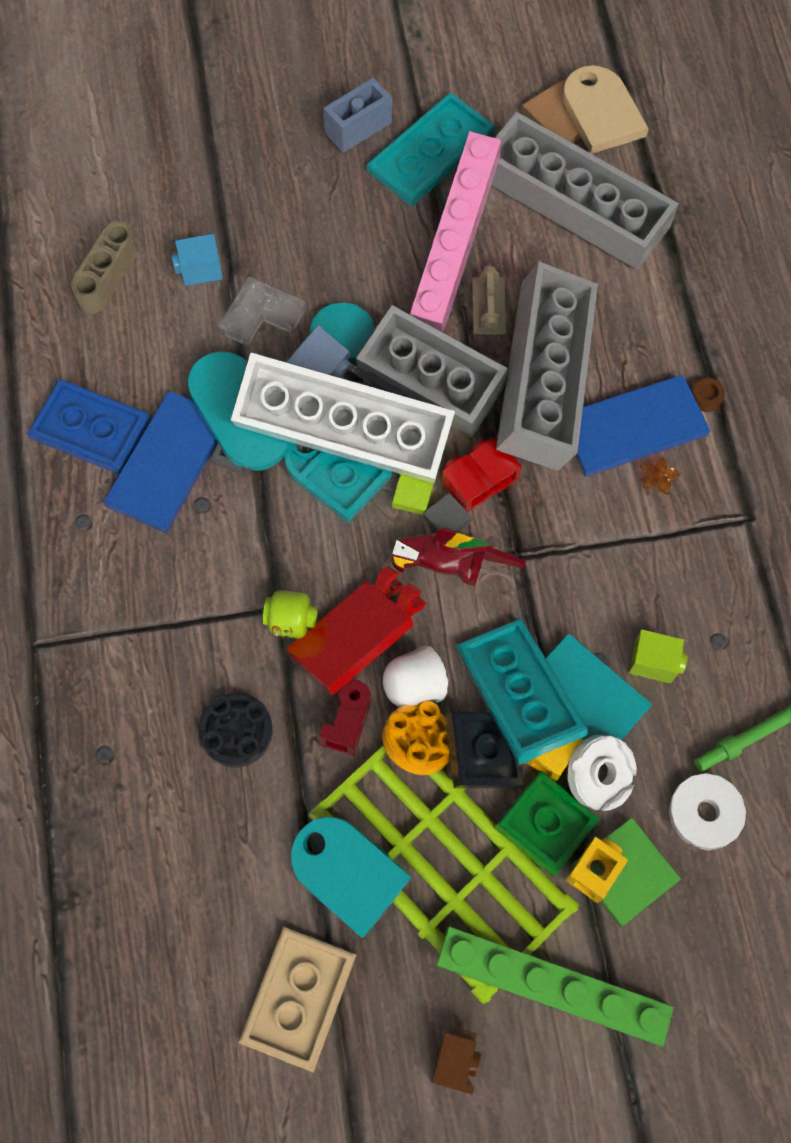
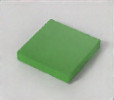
(642, 878)

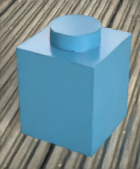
(197, 260)

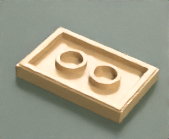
(297, 999)

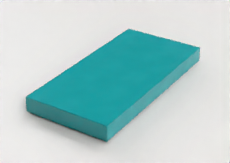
(428, 149)
(521, 691)

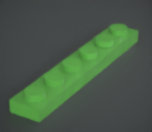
(555, 986)

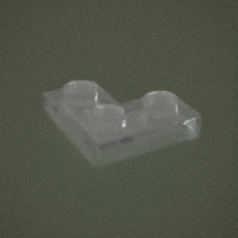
(260, 303)

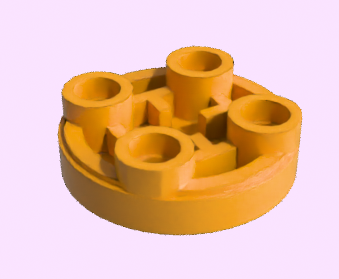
(417, 738)

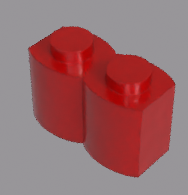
(479, 474)

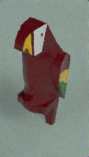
(449, 554)

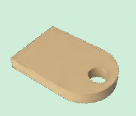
(603, 111)

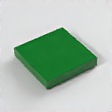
(547, 823)

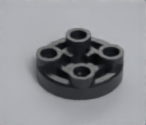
(235, 729)

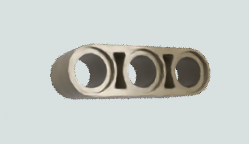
(105, 253)

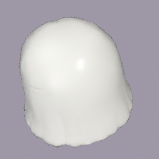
(415, 678)

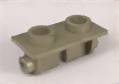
(488, 303)

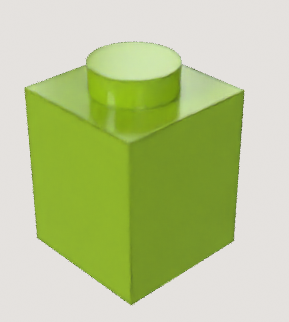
(658, 656)

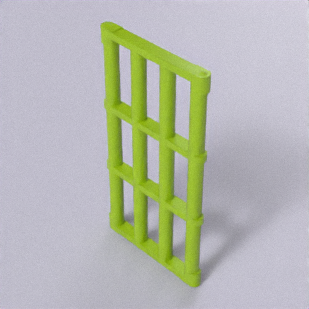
(481, 873)

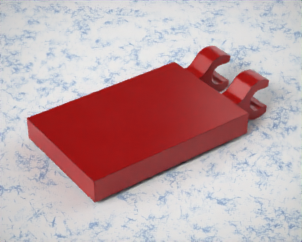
(357, 631)

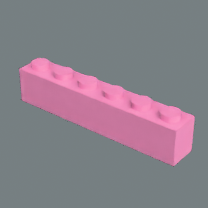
(456, 230)

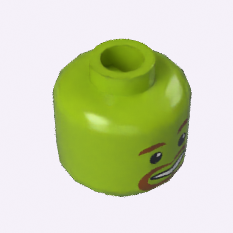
(289, 614)

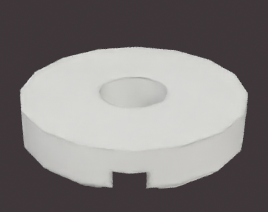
(584, 772)
(725, 800)

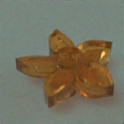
(659, 475)

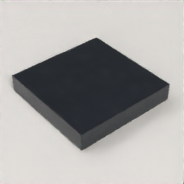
(480, 752)

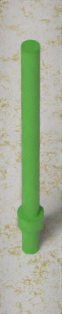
(731, 747)

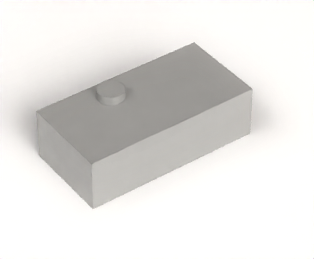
(433, 368)

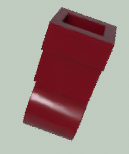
(350, 719)

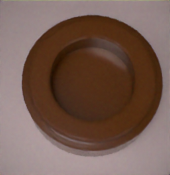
(708, 393)

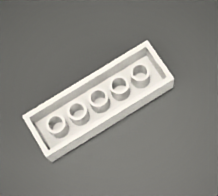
(342, 417)

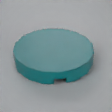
(347, 325)

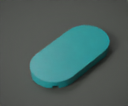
(214, 390)

